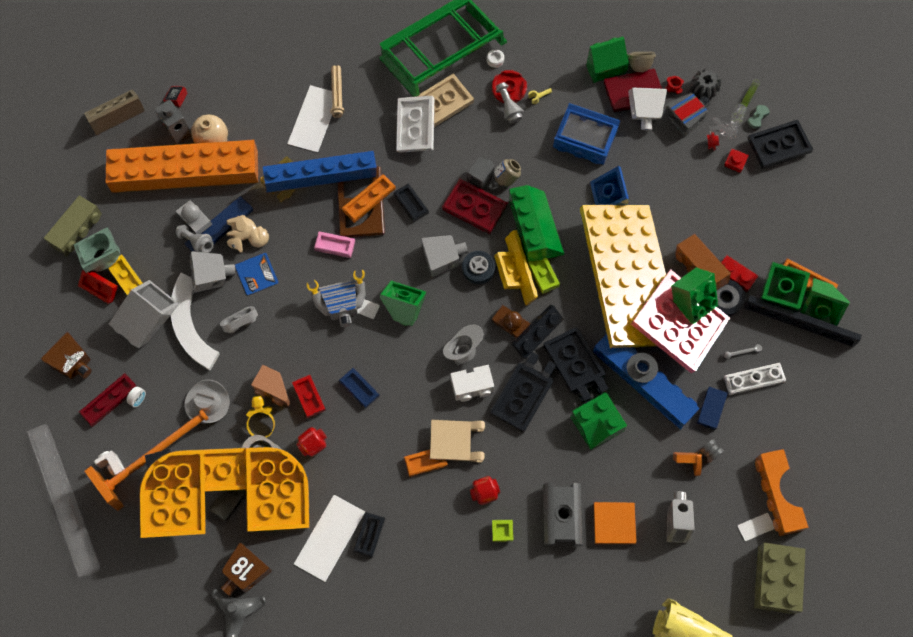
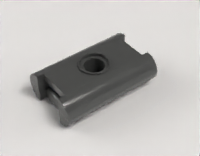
(560, 529)

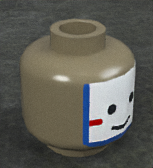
(507, 172)

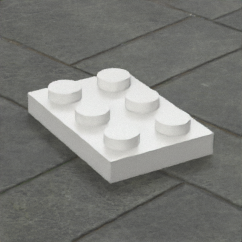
(415, 124)

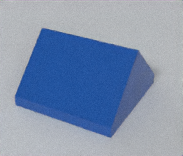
(610, 188)

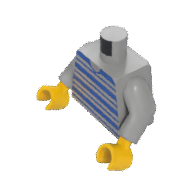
(340, 299)

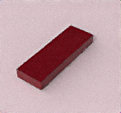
(107, 400)

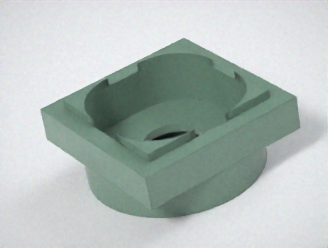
(89, 246)

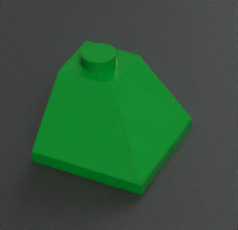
(403, 302)
(824, 302)

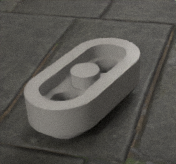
(238, 319)

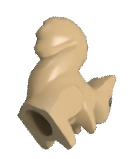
(243, 229)

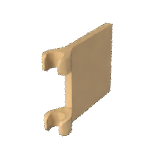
(452, 440)

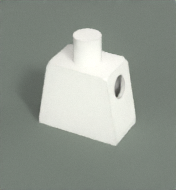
(646, 105)

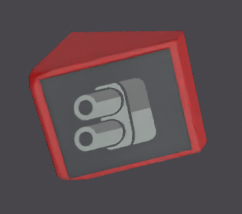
(176, 95)

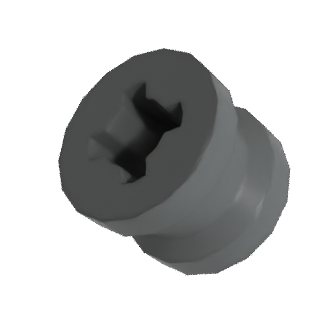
(711, 451)

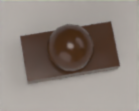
(510, 321)

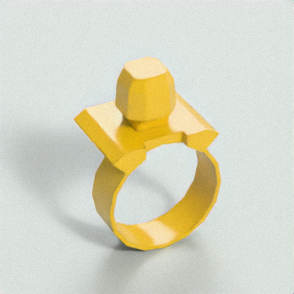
(258, 403)

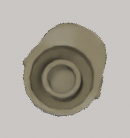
(641, 60)

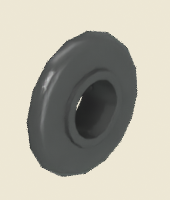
(636, 374)

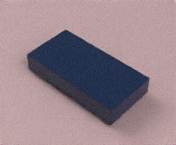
(359, 388)
(712, 408)

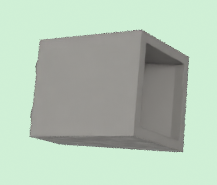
(143, 313)

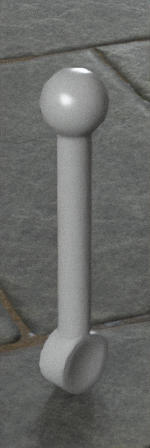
(757, 348)

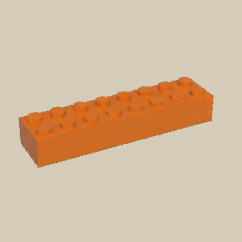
(182, 166)

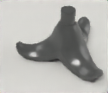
(236, 610)

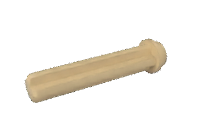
(336, 110)

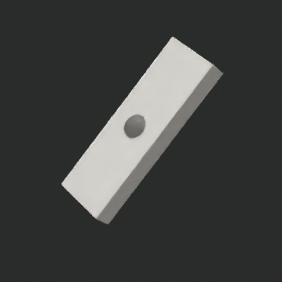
(744, 380)

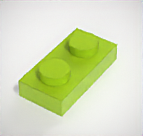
(544, 275)

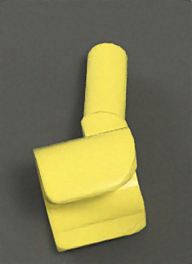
(538, 95)

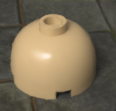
(209, 129)

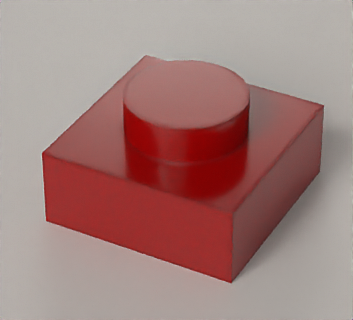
(736, 160)

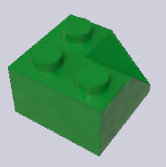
(785, 286)
(598, 421)

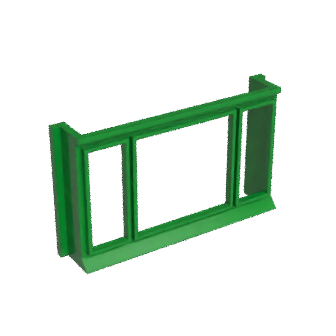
(400, 71)

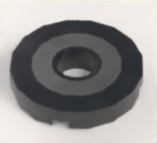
(736, 295)

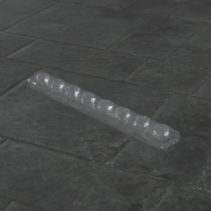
(63, 501)

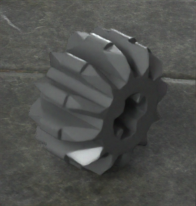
(706, 83)

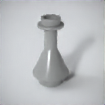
(512, 111)
(200, 242)

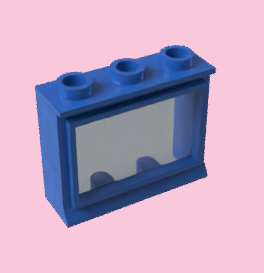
(586, 134)

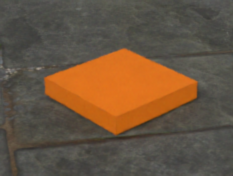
(614, 523)

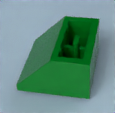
(607, 59)
(695, 294)

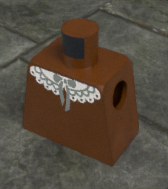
(68, 358)

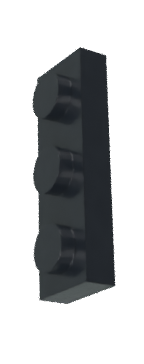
(537, 331)

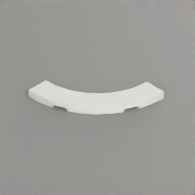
(184, 326)

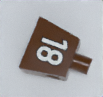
(243, 570)

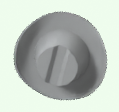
(209, 397)

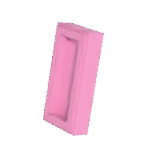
(334, 244)

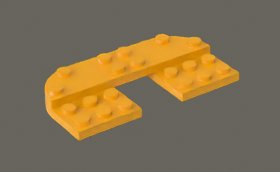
(177, 482)

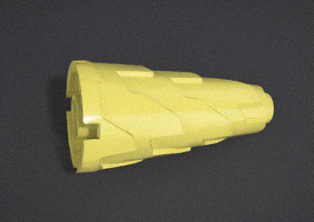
(681, 622)

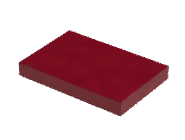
(618, 87)
(474, 206)

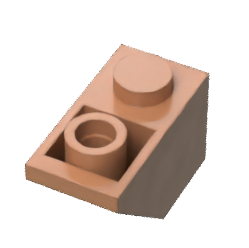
(270, 384)

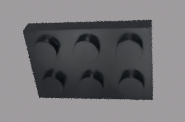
(780, 144)

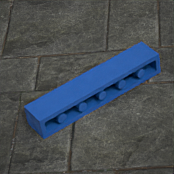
(319, 171)
(658, 392)

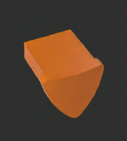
(695, 458)

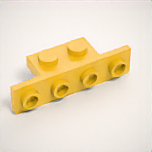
(514, 268)

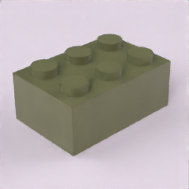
(780, 578)

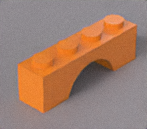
(787, 517)

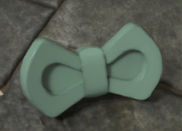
(760, 112)

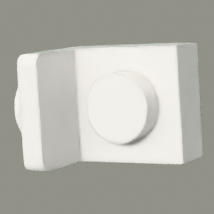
(115, 465)

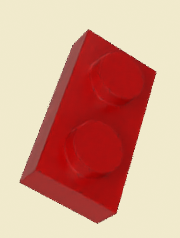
(739, 273)
(97, 286)
(309, 396)

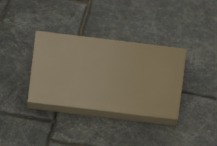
(114, 111)

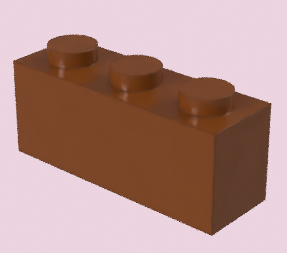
(694, 254)

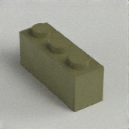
(73, 225)

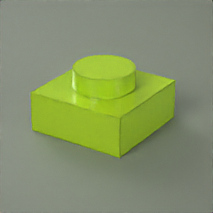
(502, 530)

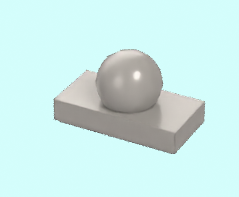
(194, 217)

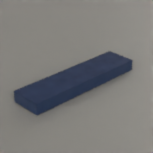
(219, 225)

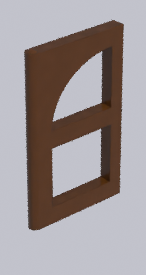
(372, 226)

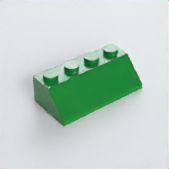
(534, 223)

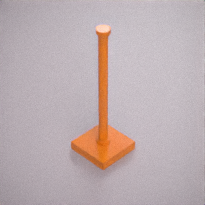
(107, 486)

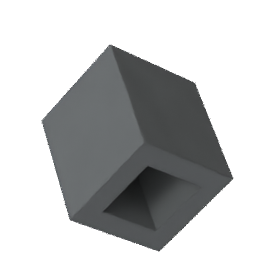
(481, 172)

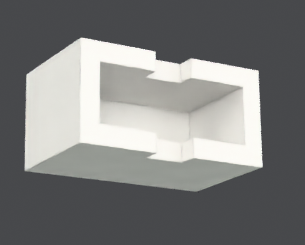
(472, 384)

